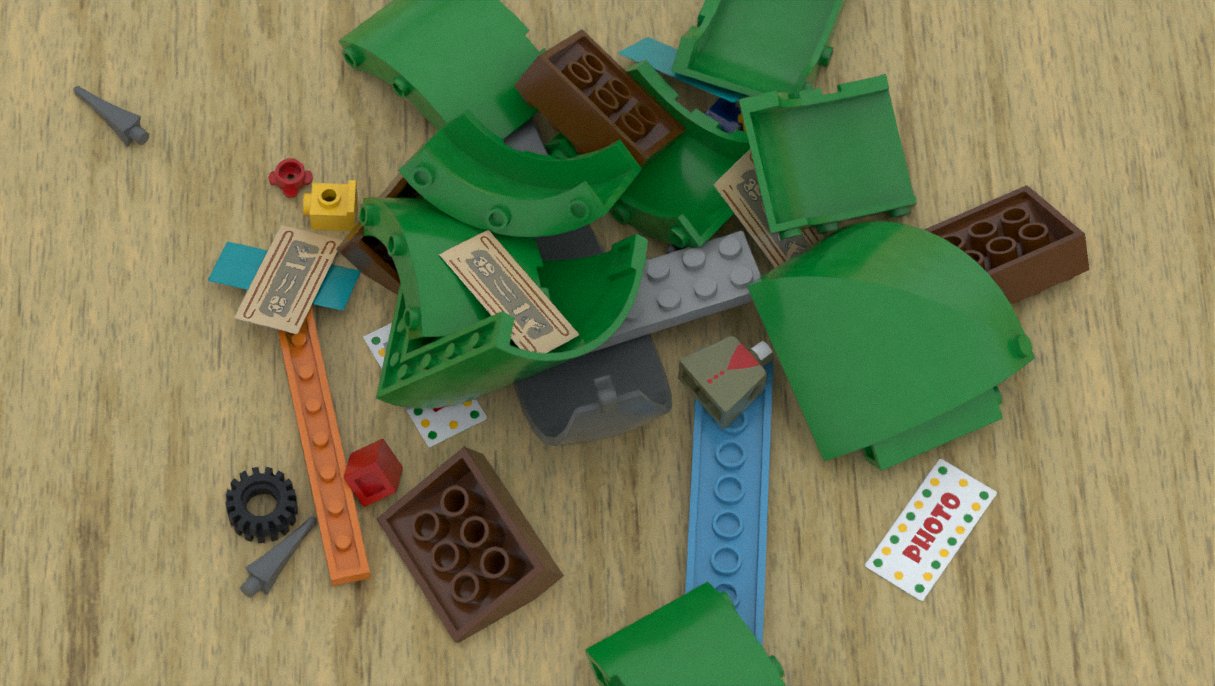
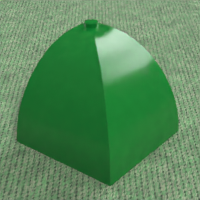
(886, 332)
(483, 358)

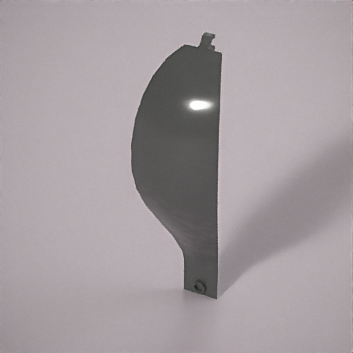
(598, 391)

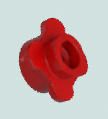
(286, 169)

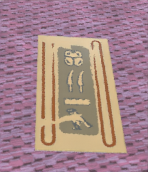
(743, 195)
(288, 279)
(506, 287)

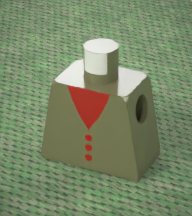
(726, 377)

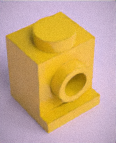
(332, 206)

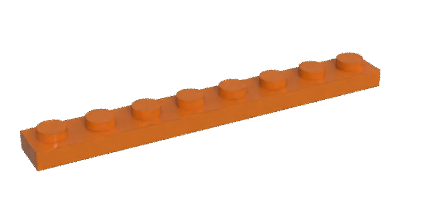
(323, 454)

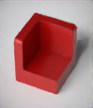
(373, 472)

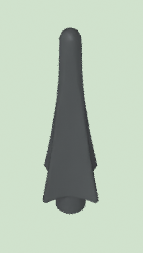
(122, 122)
(268, 567)

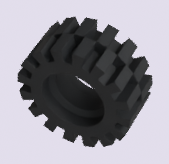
(258, 484)

